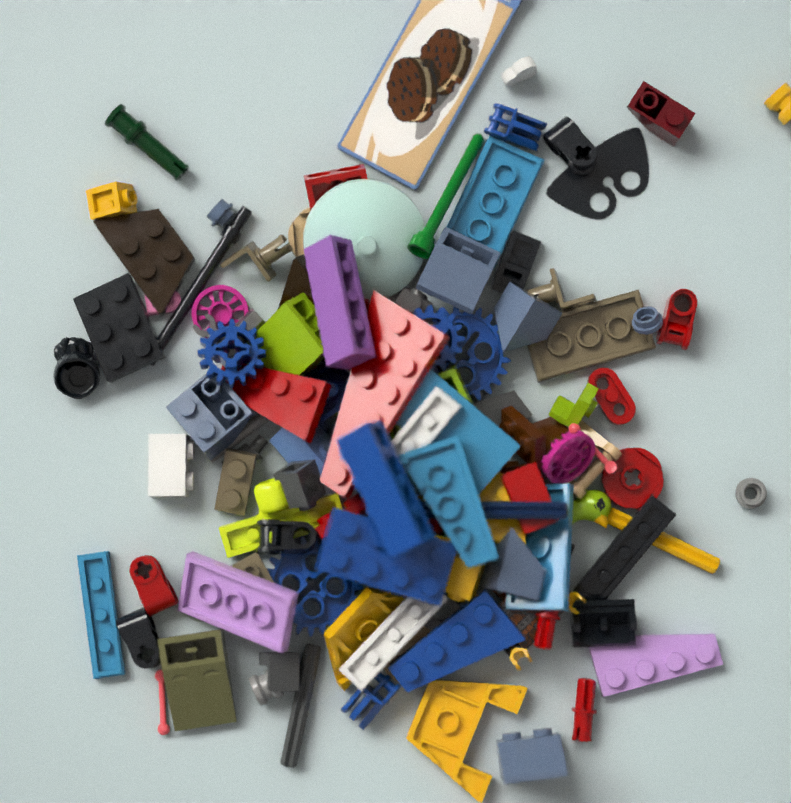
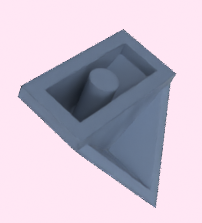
(523, 318)
(515, 571)

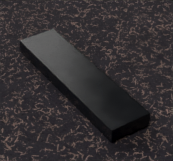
(625, 550)

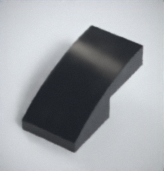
(516, 261)

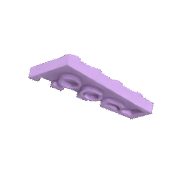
(653, 660)

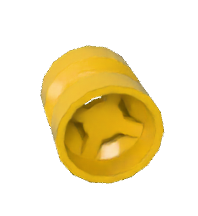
(781, 102)

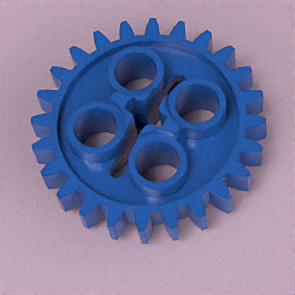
(483, 371)
(330, 605)

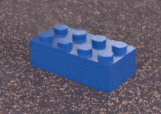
(354, 552)

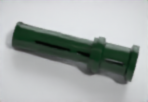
(136, 133)

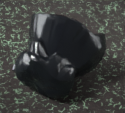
(76, 368)

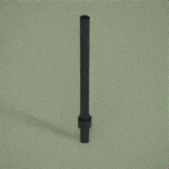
(230, 236)

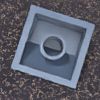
(531, 756)

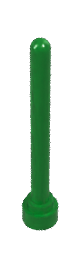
(423, 242)

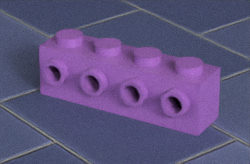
(339, 302)

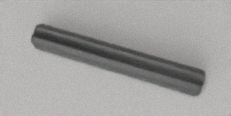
(300, 706)

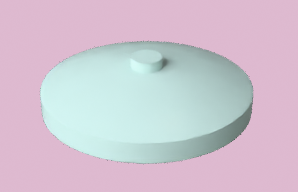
(380, 225)

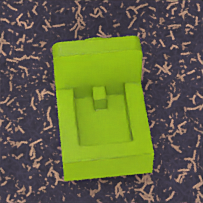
(568, 412)

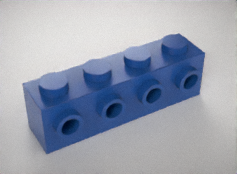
(385, 488)

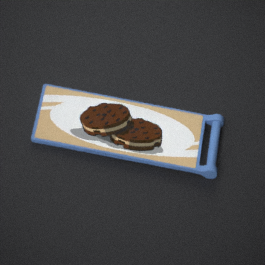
(424, 85)

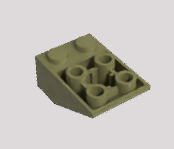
(197, 679)

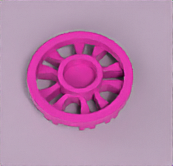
(218, 310)
(567, 456)

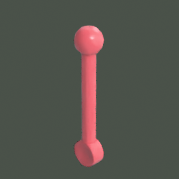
(610, 466)
(163, 728)

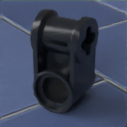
(568, 142)
(283, 537)
(140, 632)

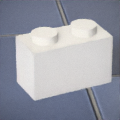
(170, 465)

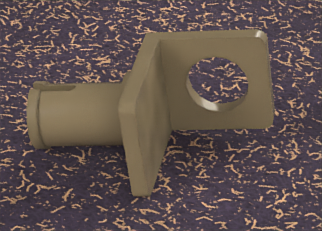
(263, 257)
(553, 292)

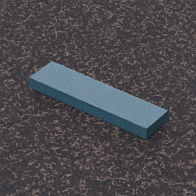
(101, 614)

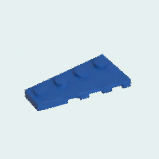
(462, 639)

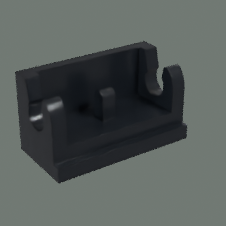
(603, 623)

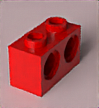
(321, 182)

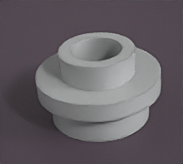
(760, 493)

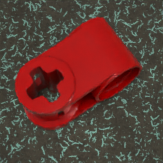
(677, 321)
(156, 591)

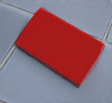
(527, 486)

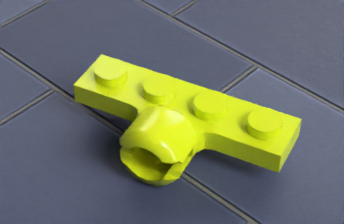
(272, 504)

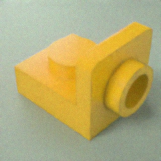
(111, 200)

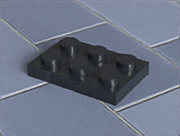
(119, 328)

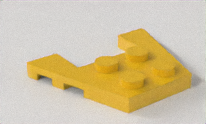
(448, 722)

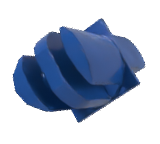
(521, 130)
(372, 695)

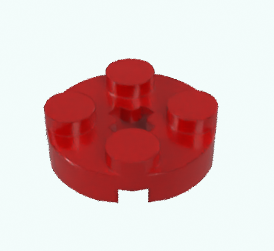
(649, 475)

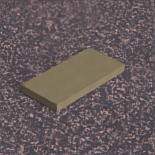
(590, 337)

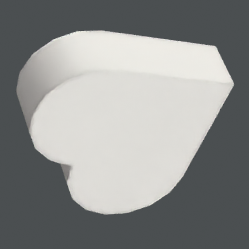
(520, 71)

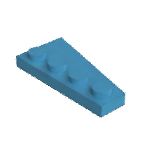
(450, 492)

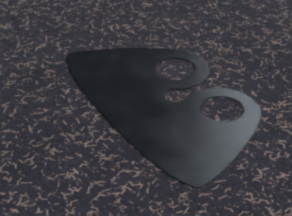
(614, 158)

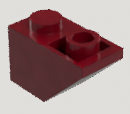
(660, 113)

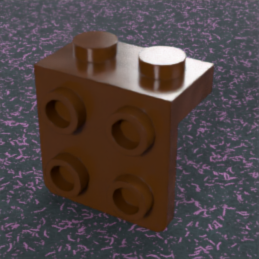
(533, 437)

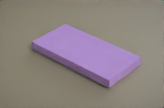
(237, 602)

